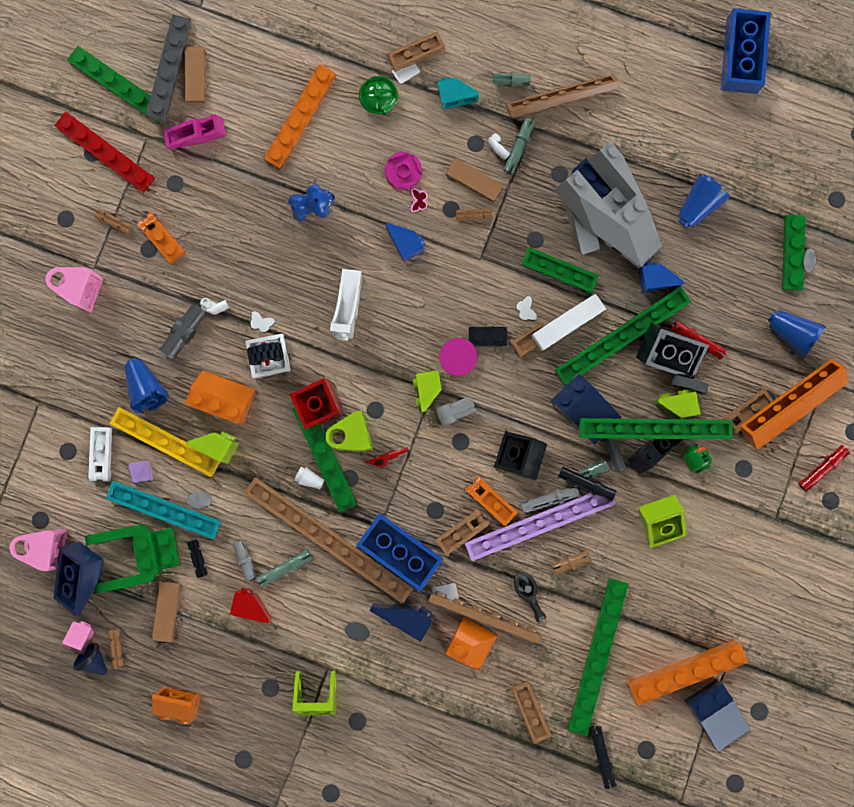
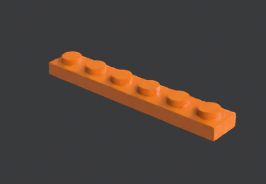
(300, 117)

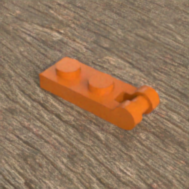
(161, 238)
(492, 501)

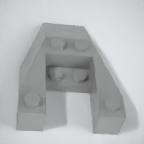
(621, 215)

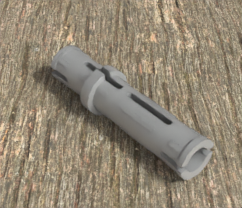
(556, 497)

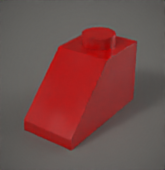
(249, 606)

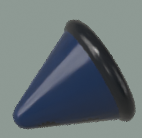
(91, 661)

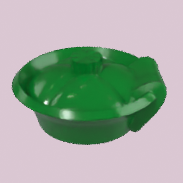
(378, 95)

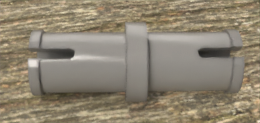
(244, 560)

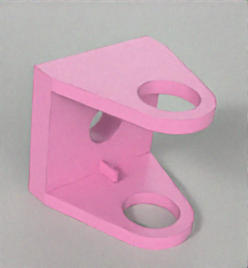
(77, 286)
(43, 548)

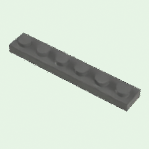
(168, 68)

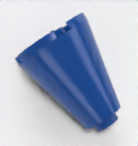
(702, 201)
(796, 331)
(143, 387)

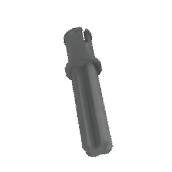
(615, 454)

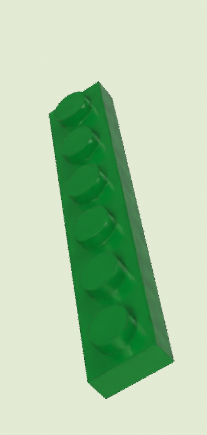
(110, 80)
(328, 466)

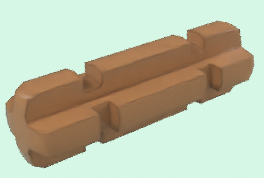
(474, 214)
(112, 221)
(115, 648)

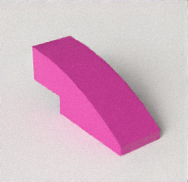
(195, 132)

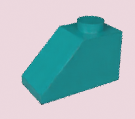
(455, 93)

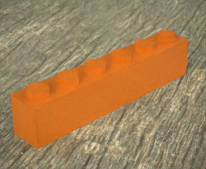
(794, 403)
(686, 672)

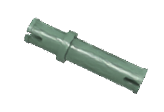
(519, 145)
(291, 564)

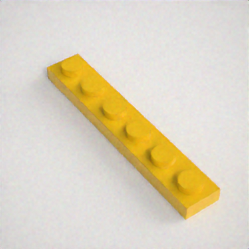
(163, 441)

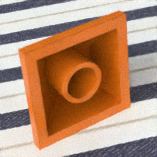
(470, 643)

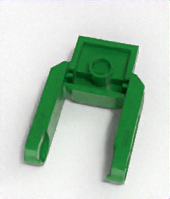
(152, 552)

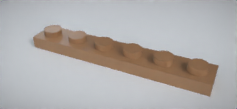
(563, 95)
(493, 619)

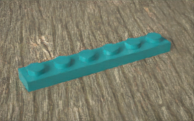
(163, 509)

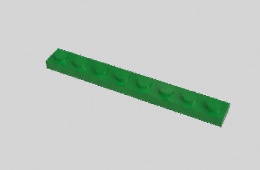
(622, 335)
(655, 428)
(597, 656)

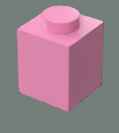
(78, 637)

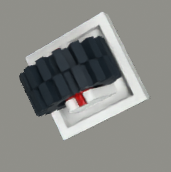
(268, 356)

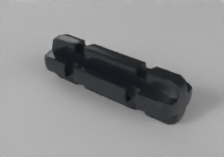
(197, 558)

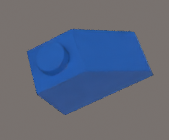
(405, 241)
(657, 278)

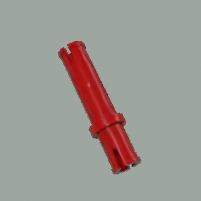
(713, 347)
(830, 462)

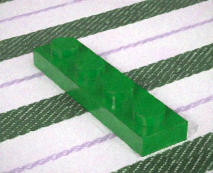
(793, 253)
(559, 270)

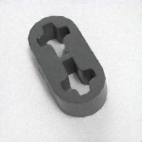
(691, 384)

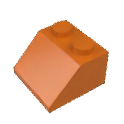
(175, 704)

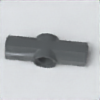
(183, 331)

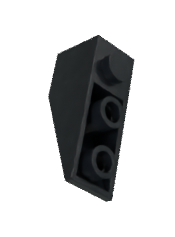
(651, 454)

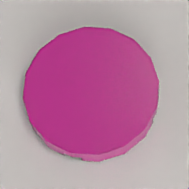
(403, 170)
(458, 356)

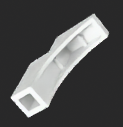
(347, 305)

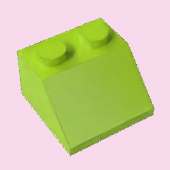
(216, 445)
(663, 521)

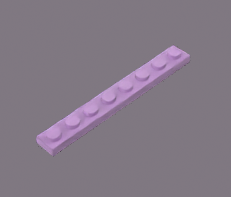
(536, 525)

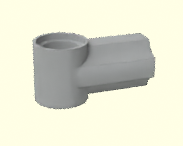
(452, 412)

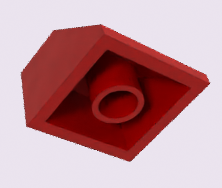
(317, 403)

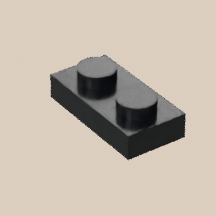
(488, 336)

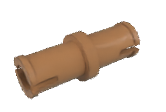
(571, 562)

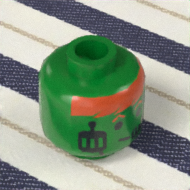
(697, 458)

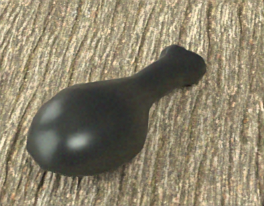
(527, 589)

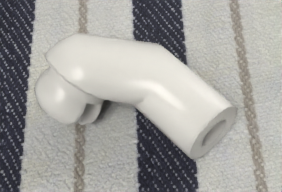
(497, 147)
(213, 308)

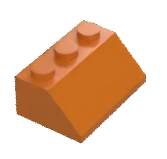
(220, 397)

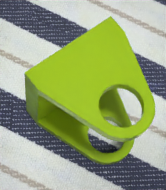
(356, 433)
(314, 709)

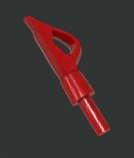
(388, 456)

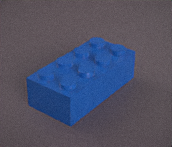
(745, 51)
(400, 552)

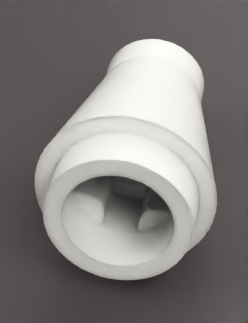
(308, 478)

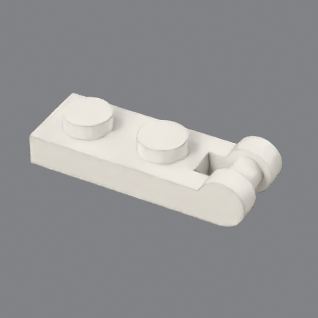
(100, 453)

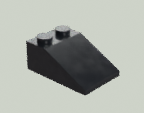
(671, 351)

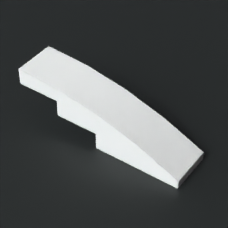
(568, 322)

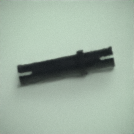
(592, 486)
(605, 765)

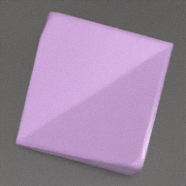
(140, 471)

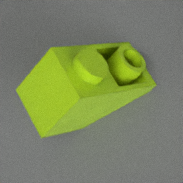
(429, 388)
(679, 406)

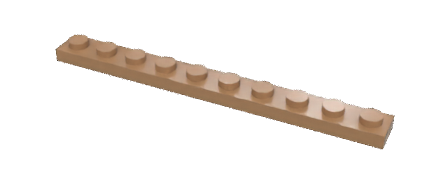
(329, 540)

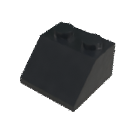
(520, 455)

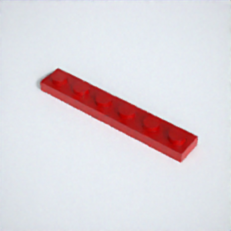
(104, 152)

